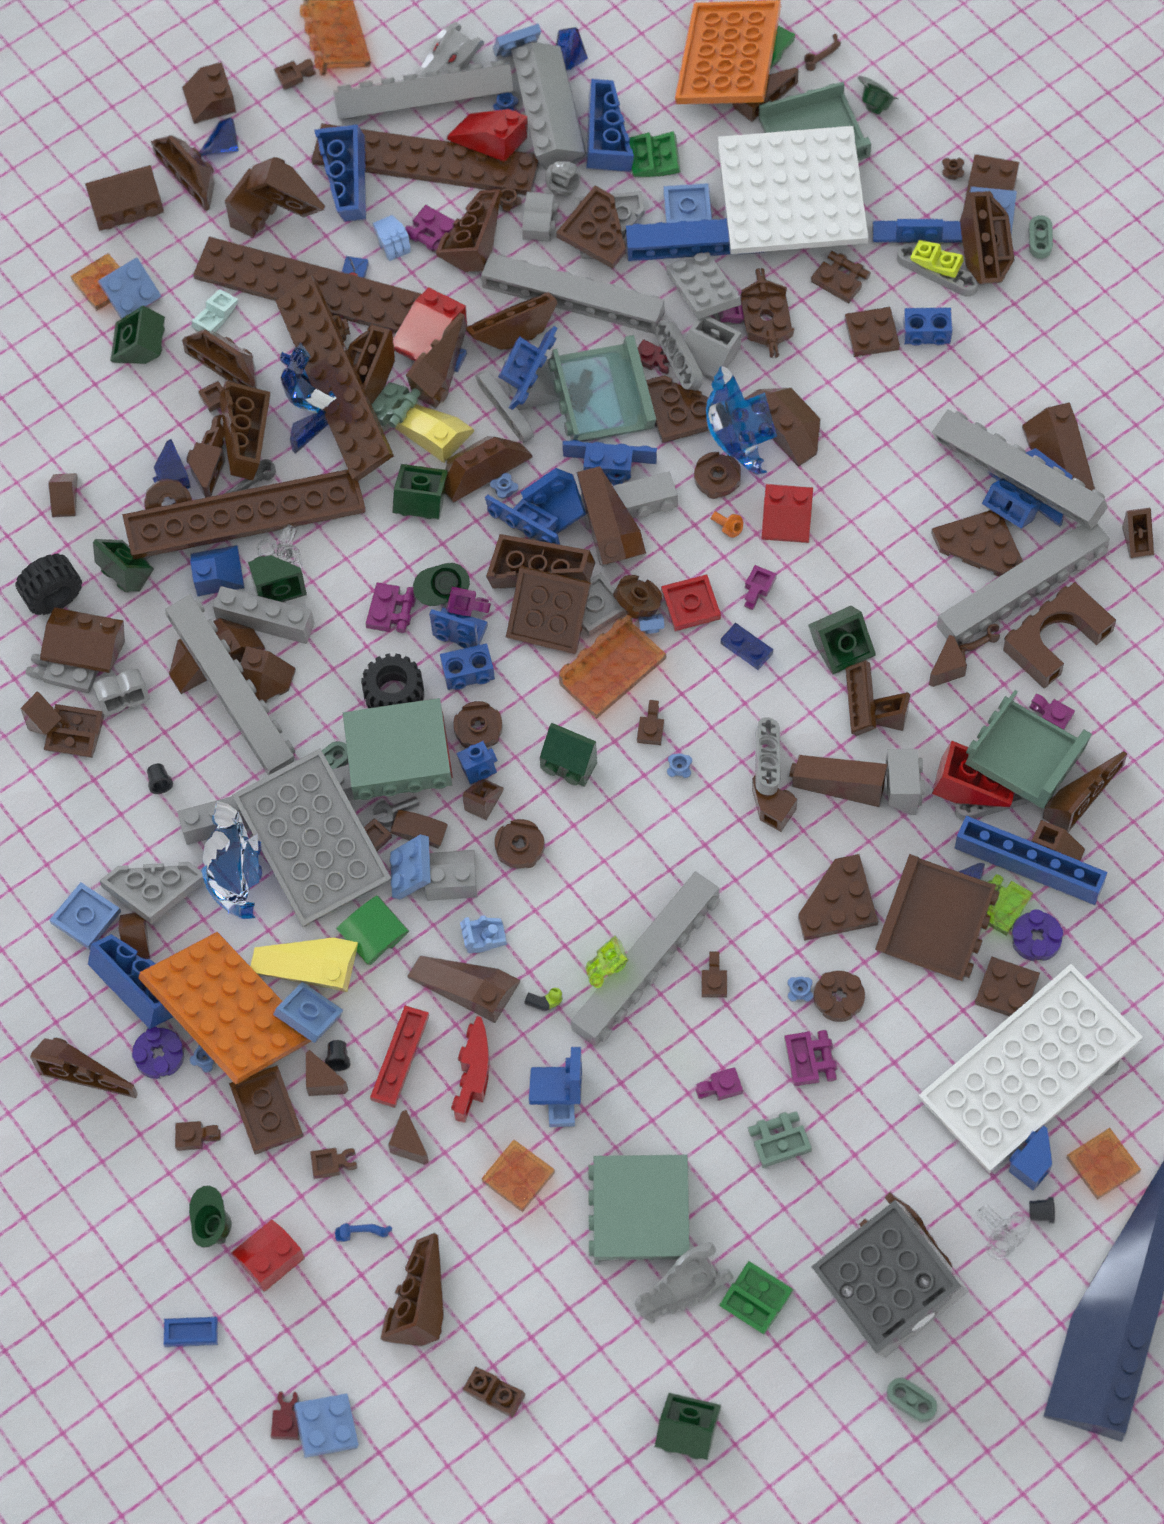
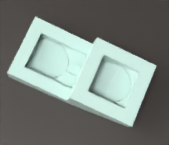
(216, 312)

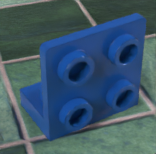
(557, 495)
(457, 628)
(557, 1084)

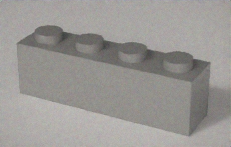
(646, 496)
(264, 614)

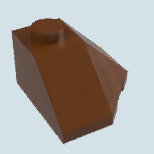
(267, 673)

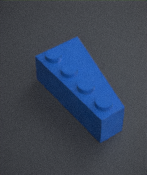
(606, 135)
(345, 166)
(120, 969)

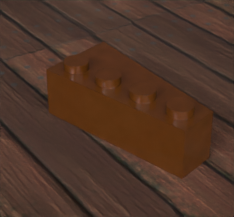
(244, 423)
(548, 557)

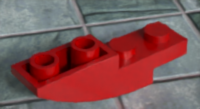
(476, 1062)

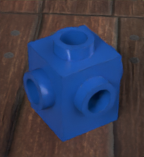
(477, 762)

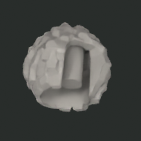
(562, 177)

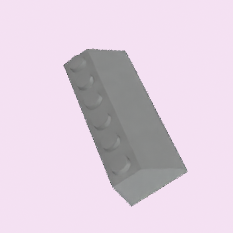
(548, 103)

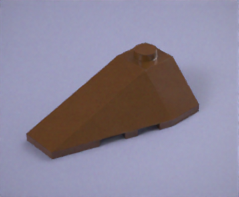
(435, 370)

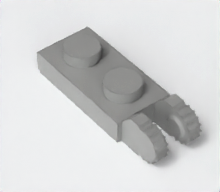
(62, 675)

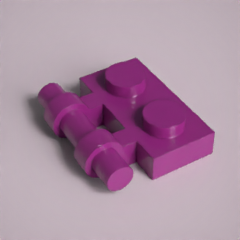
(429, 222)
(383, 607)
(802, 1058)

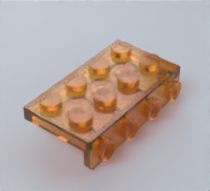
(334, 34)
(610, 666)

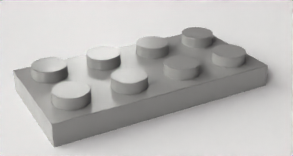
(703, 285)

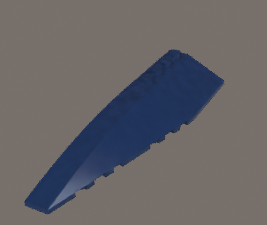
(1114, 1327)

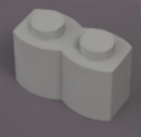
(539, 216)
(121, 691)

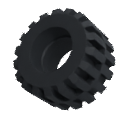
(48, 584)
(392, 669)

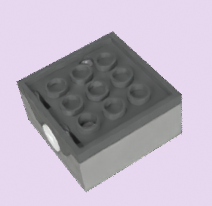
(890, 1279)

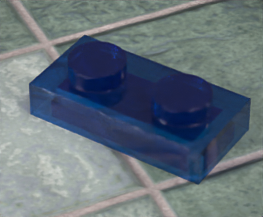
(746, 646)

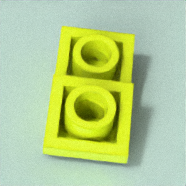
(933, 258)

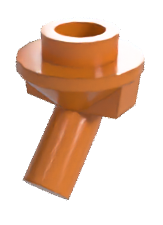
(731, 526)

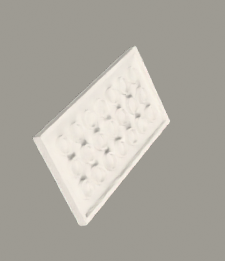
(1030, 1068)

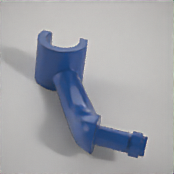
(344, 1232)

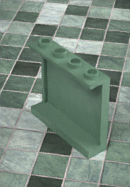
(814, 110)
(397, 749)
(1025, 752)
(639, 1207)

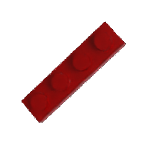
(399, 1056)

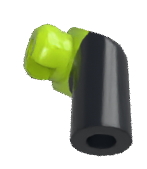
(546, 1002)

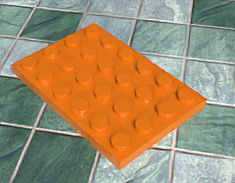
(728, 52)
(223, 1006)

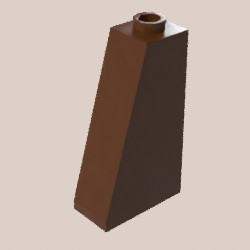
(840, 778)

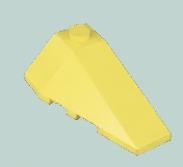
(435, 431)
(314, 962)

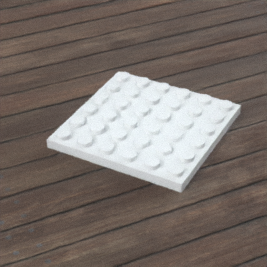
(792, 190)

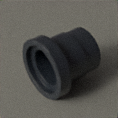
(158, 779)
(337, 1055)
(1042, 1210)

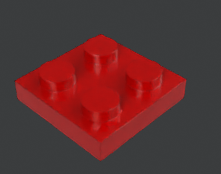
(690, 602)

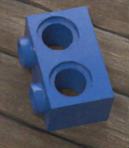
(927, 320)
(1011, 503)
(466, 660)

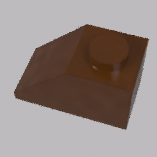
(205, 466)

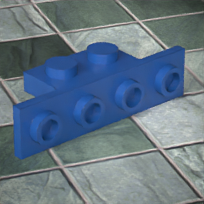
(917, 229)
(523, 363)
(610, 457)
(527, 518)

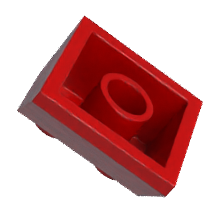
(787, 513)
(268, 1255)

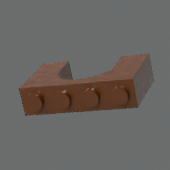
(1071, 607)

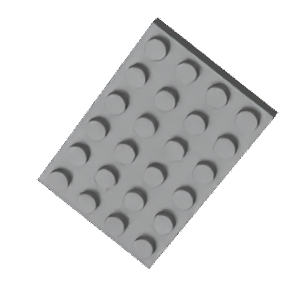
(311, 837)

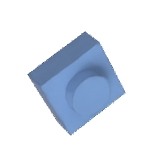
(651, 624)
(561, 1115)

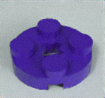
(1037, 922)
(160, 1066)

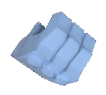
(392, 237)
(483, 934)

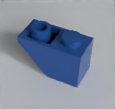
(1034, 1160)

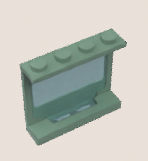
(602, 391)

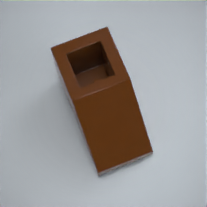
(776, 808)
(1058, 840)

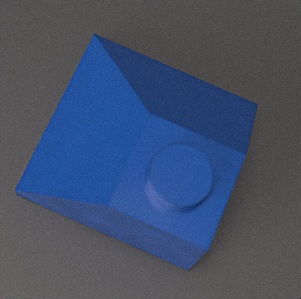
(216, 569)

